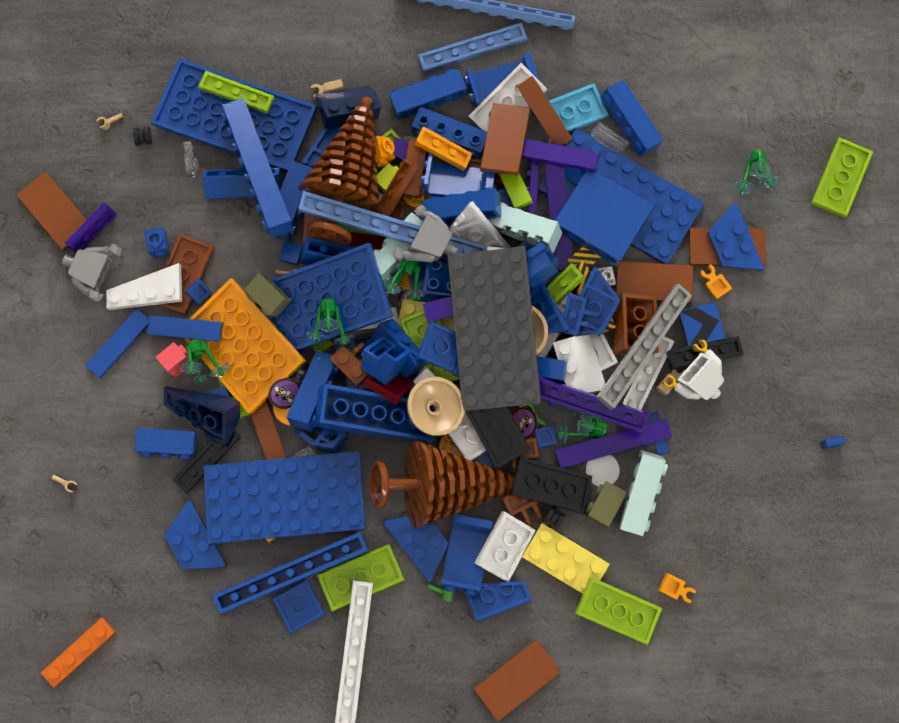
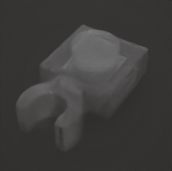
(191, 163)

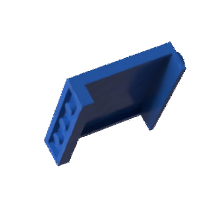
(603, 216)

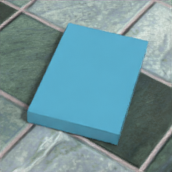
(580, 108)

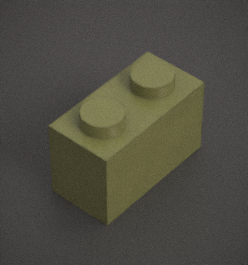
(267, 295)
(606, 504)

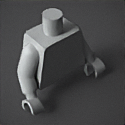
(429, 241)
(90, 268)

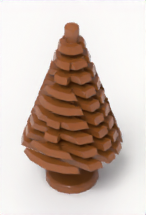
(346, 172)
(438, 484)

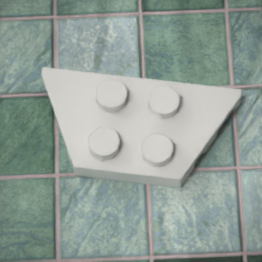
(475, 227)

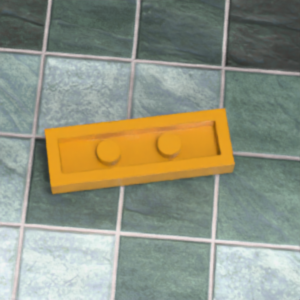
(443, 148)

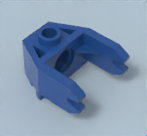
(326, 440)

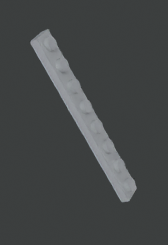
(644, 347)

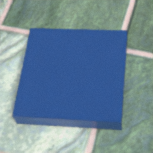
(439, 347)
(298, 606)

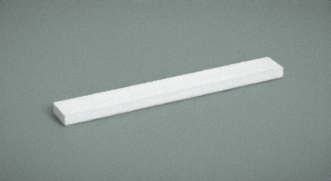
(354, 652)

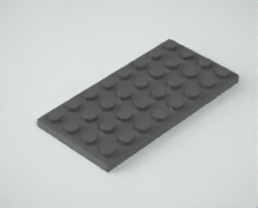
(494, 329)

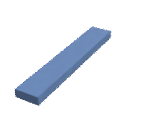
(472, 47)

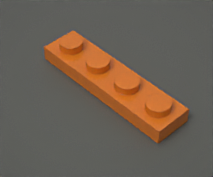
(78, 652)

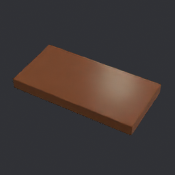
(505, 139)
(52, 209)
(702, 252)
(193, 258)
(652, 279)
(517, 680)

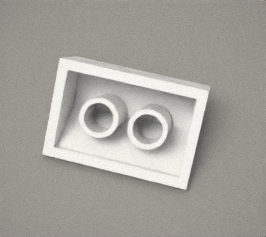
(583, 366)

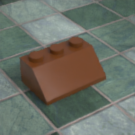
(631, 319)

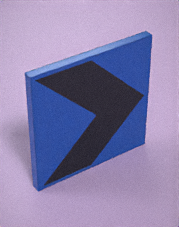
(702, 324)

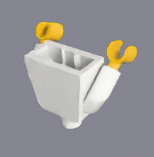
(701, 377)

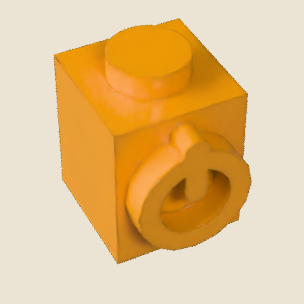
(384, 150)

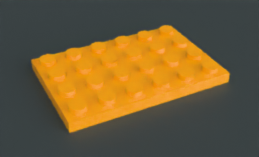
(249, 344)

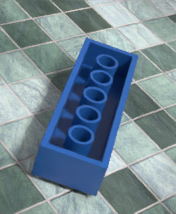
(366, 414)

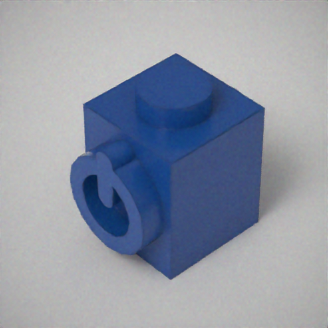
(157, 242)

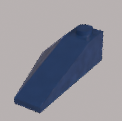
(209, 412)

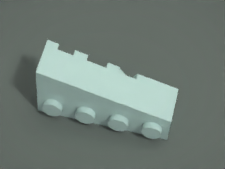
(527, 227)
(384, 257)
(642, 493)

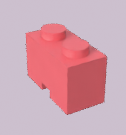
(172, 358)

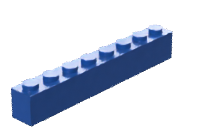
(257, 167)
(290, 573)

